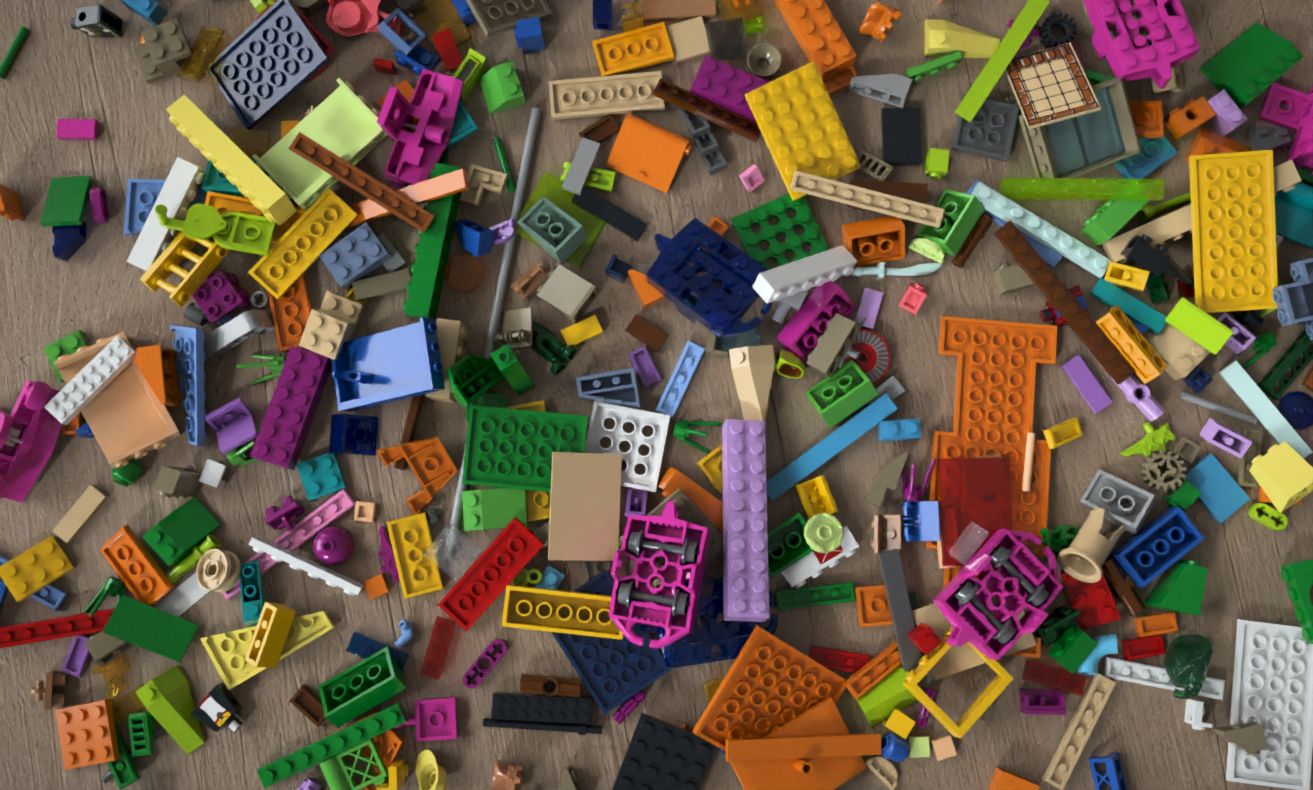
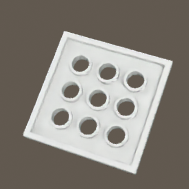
(640, 419)

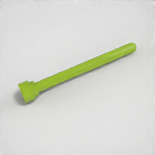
(1148, 211)

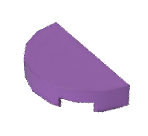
(503, 231)

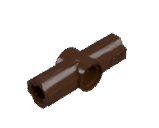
(1122, 586)
(537, 684)

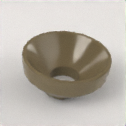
(764, 52)

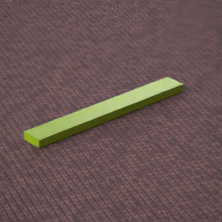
(1001, 58)

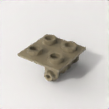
(516, 328)

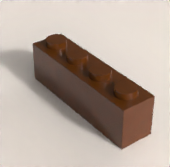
(911, 191)

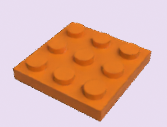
(87, 734)

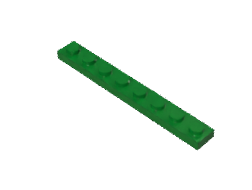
(332, 745)

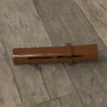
(975, 235)

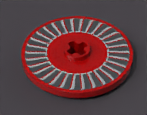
(876, 355)

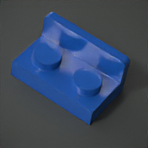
(418, 59)

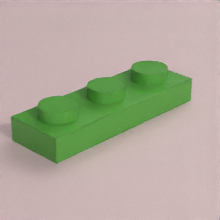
(934, 67)

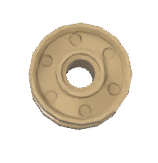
(218, 570)

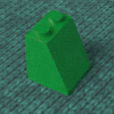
(1180, 588)

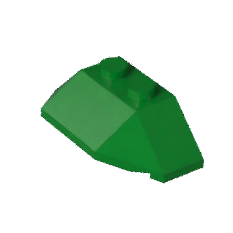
(472, 377)

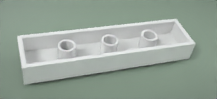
(91, 380)

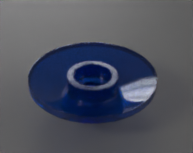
(1290, 406)

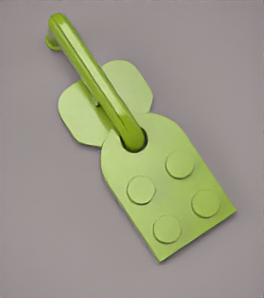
(229, 230)

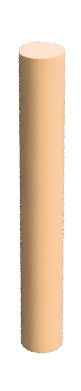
(1028, 462)

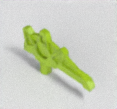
(1153, 440)

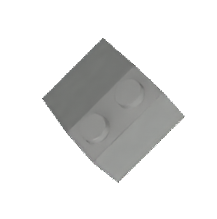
(1121, 500)

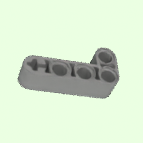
(236, 331)

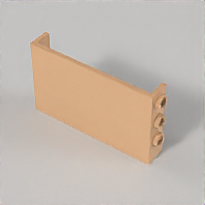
(125, 413)

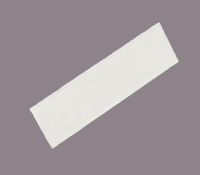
(182, 597)

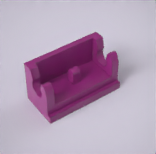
(1042, 701)

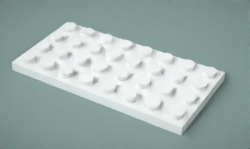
(1277, 691)

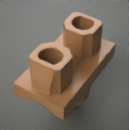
(51, 699)

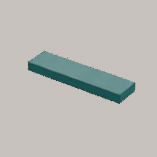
(1132, 307)

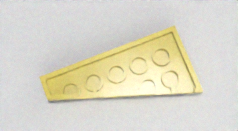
(230, 648)

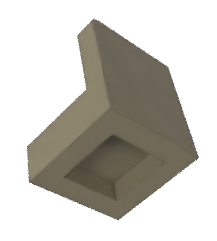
(714, 347)

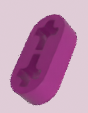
(99, 205)

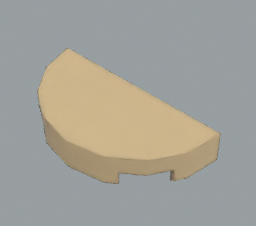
(883, 769)

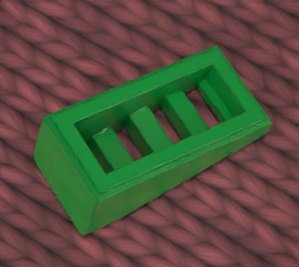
(135, 734)

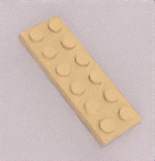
(604, 95)

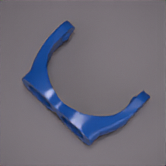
(365, 378)

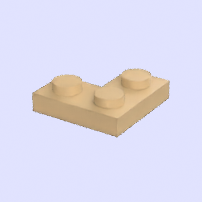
(481, 179)

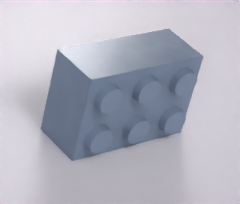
(356, 256)

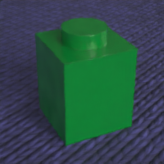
(1183, 496)

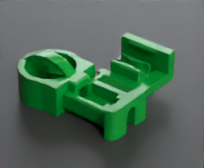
(1054, 538)

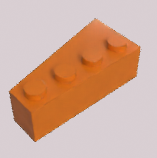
(706, 502)

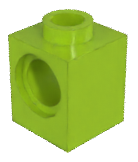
(936, 163)

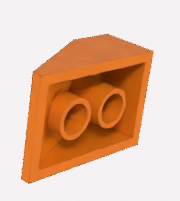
(160, 372)

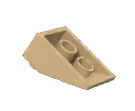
(1176, 350)

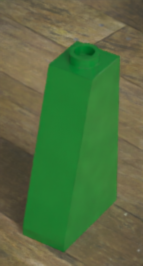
(512, 369)

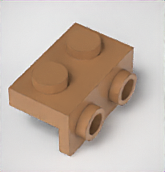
(887, 533)

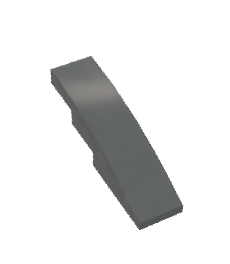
(704, 141)

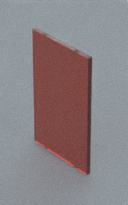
(973, 492)

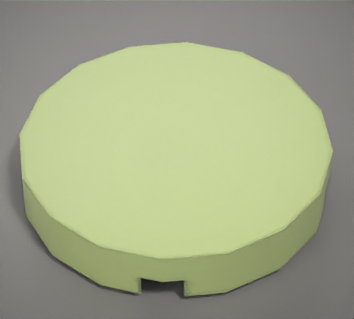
(823, 533)

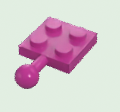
(434, 719)

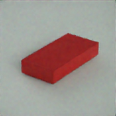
(447, 49)
(1143, 647)

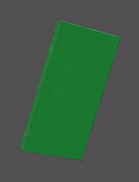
(150, 629)

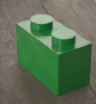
(1072, 648)

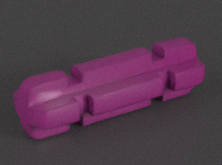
(628, 707)
(921, 720)

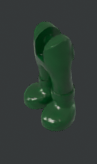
(539, 346)

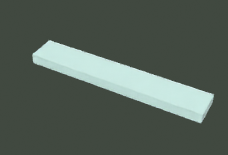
(1263, 408)

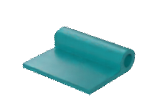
(1295, 214)

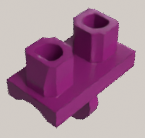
(284, 517)

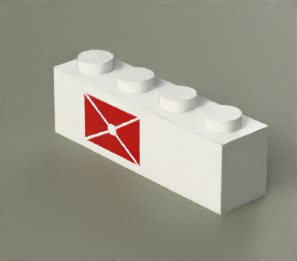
(814, 562)

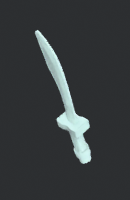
(880, 271)

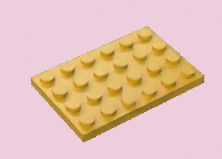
(802, 127)

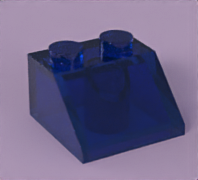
(353, 434)

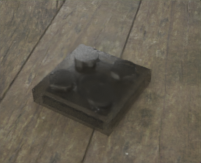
(727, 39)

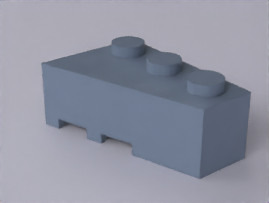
(610, 387)

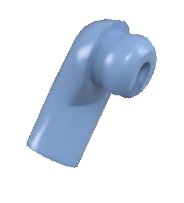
(406, 633)

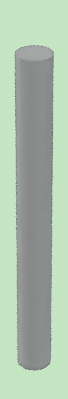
(1218, 408)

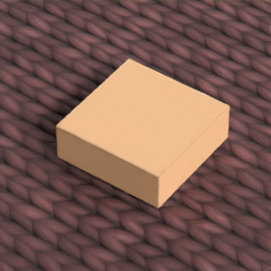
(365, 511)
(943, 747)

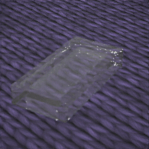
(968, 543)

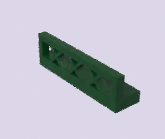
(1284, 363)

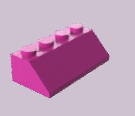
(811, 319)

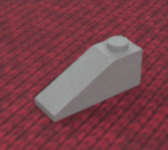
(885, 88)

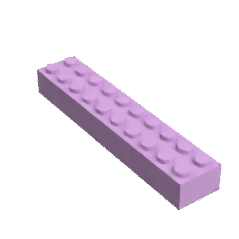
(744, 521)

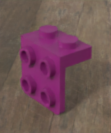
(221, 295)

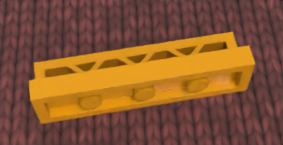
(1131, 344)

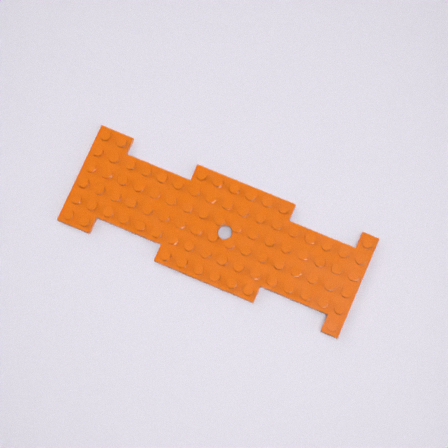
(996, 414)

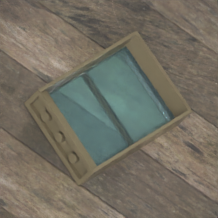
(1085, 141)

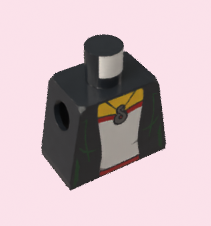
(218, 709)

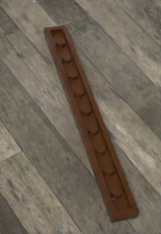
(1064, 302)

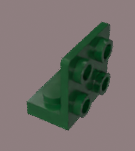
(1056, 624)

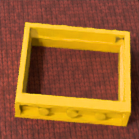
(976, 709)

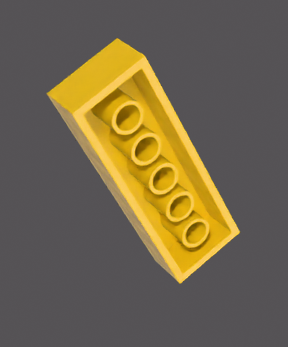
(559, 611)

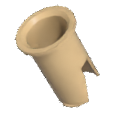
(1089, 549)

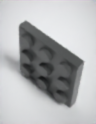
(989, 131)

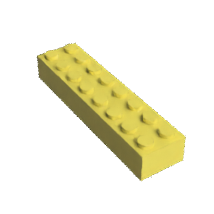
(230, 160)

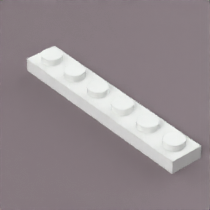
(299, 562)

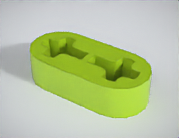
(1266, 519)

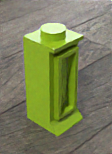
(470, 71)

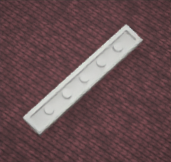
(1156, 677)

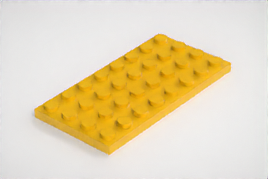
(1233, 230)

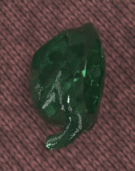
(1188, 663)

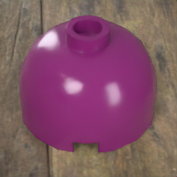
(333, 545)

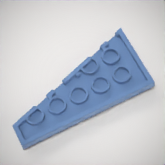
(141, 199)
(191, 378)

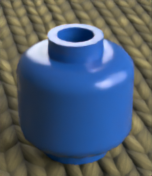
(894, 747)

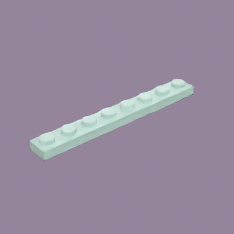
(1041, 230)

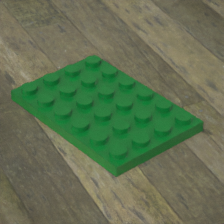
(517, 446)

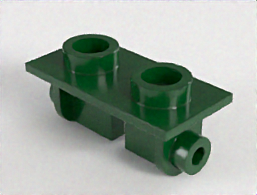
(1157, 288)

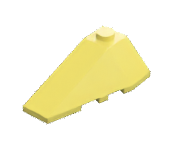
(947, 37)

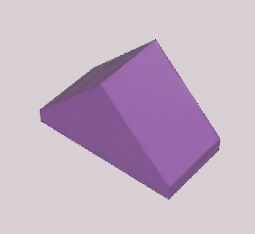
(636, 502)

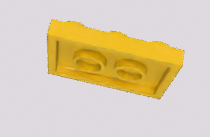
(35, 568)

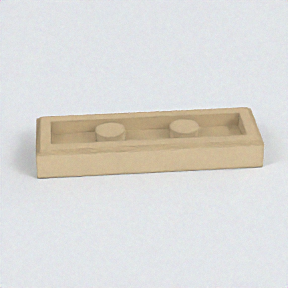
(80, 514)

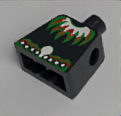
(97, 22)

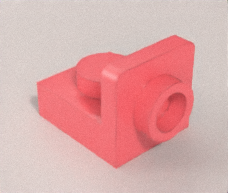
(913, 297)

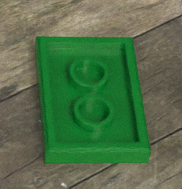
(66, 201)

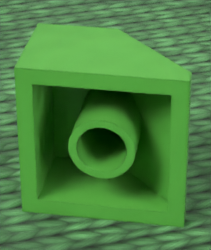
(502, 88)

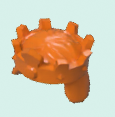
(879, 20)

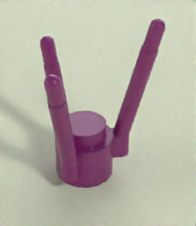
(912, 491)

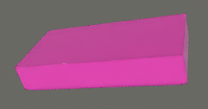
(77, 129)

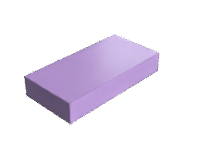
(869, 307)

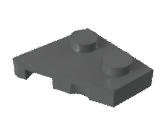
(1268, 138)

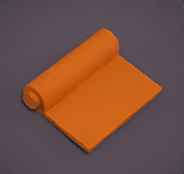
(648, 152)

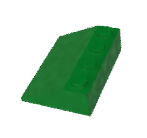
(1251, 64)

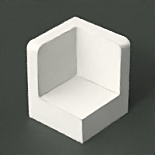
(213, 474)

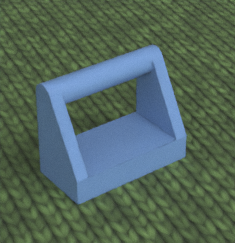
(386, 31)

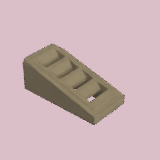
(874, 161)

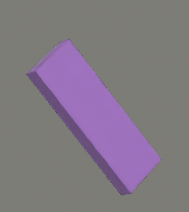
(1086, 384)

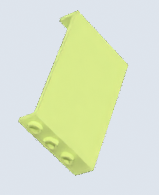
(338, 124)

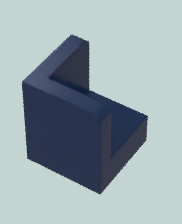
(617, 269)

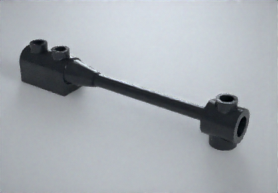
(1156, 261)

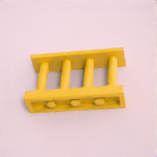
(172, 257)

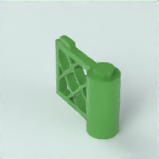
(338, 771)

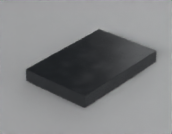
(901, 136)

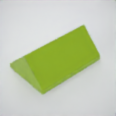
(1199, 326)
(886, 696)

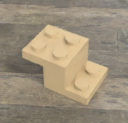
(331, 325)

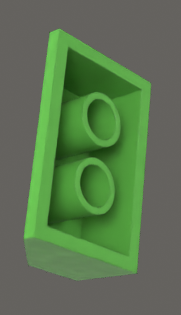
(957, 221)
(841, 394)

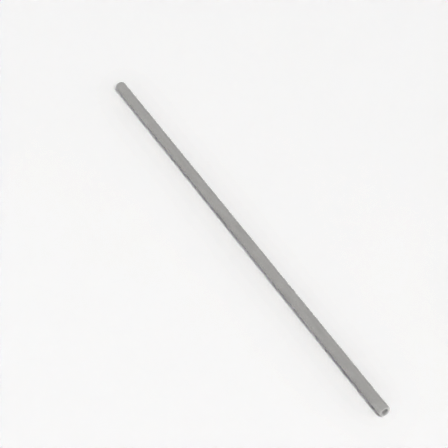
(502, 280)

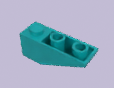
(252, 592)

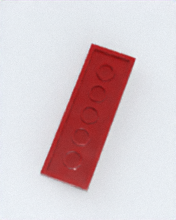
(491, 574)

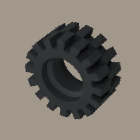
(1062, 22)

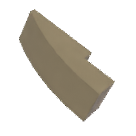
(885, 480)

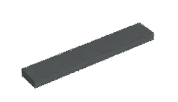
(899, 607)

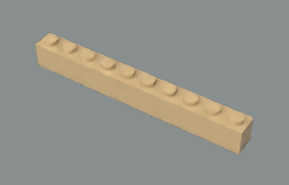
(1180, 221)

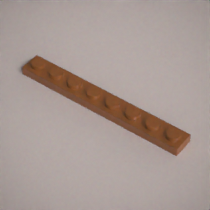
(362, 182)

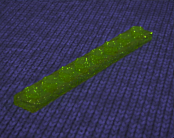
(1082, 188)

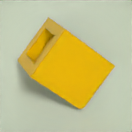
(899, 723)

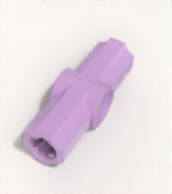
(1146, 402)

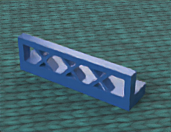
(1114, 772)

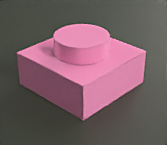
(751, 178)

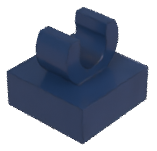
(1197, 379)

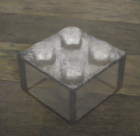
(452, 552)

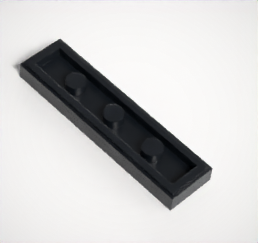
(609, 213)

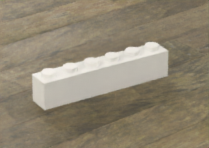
(176, 196)
(804, 274)

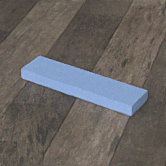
(680, 379)

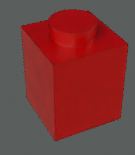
(924, 638)

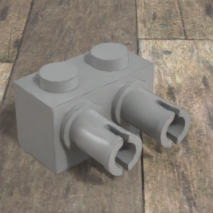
(787, 303)

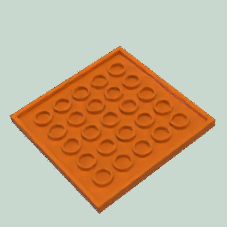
(765, 691)

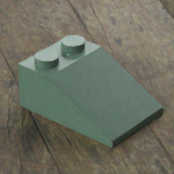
(553, 229)

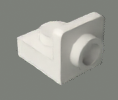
(1193, 714)

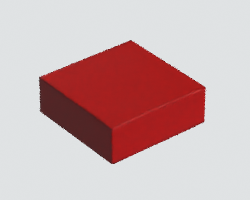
(384, 66)

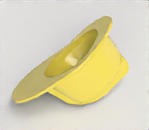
(429, 773)

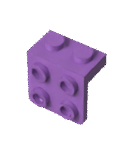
(233, 424)

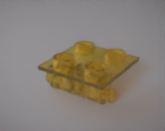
(250, 141)

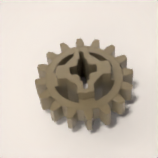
(1170, 474)

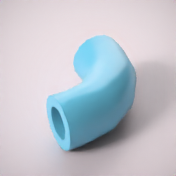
(1106, 645)

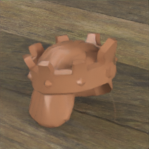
(507, 776)

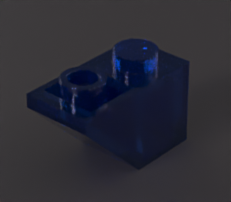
(603, 14)
(68, 240)

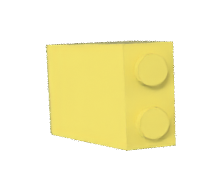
(1283, 475)

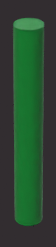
(13, 51)
(504, 164)

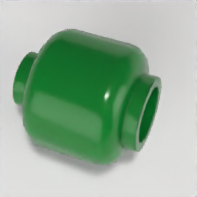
(127, 474)

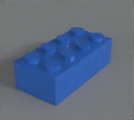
(1157, 546)

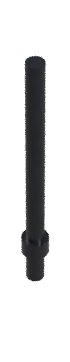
(581, 729)

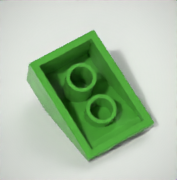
(493, 508)

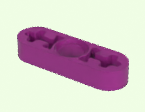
(471, 671)

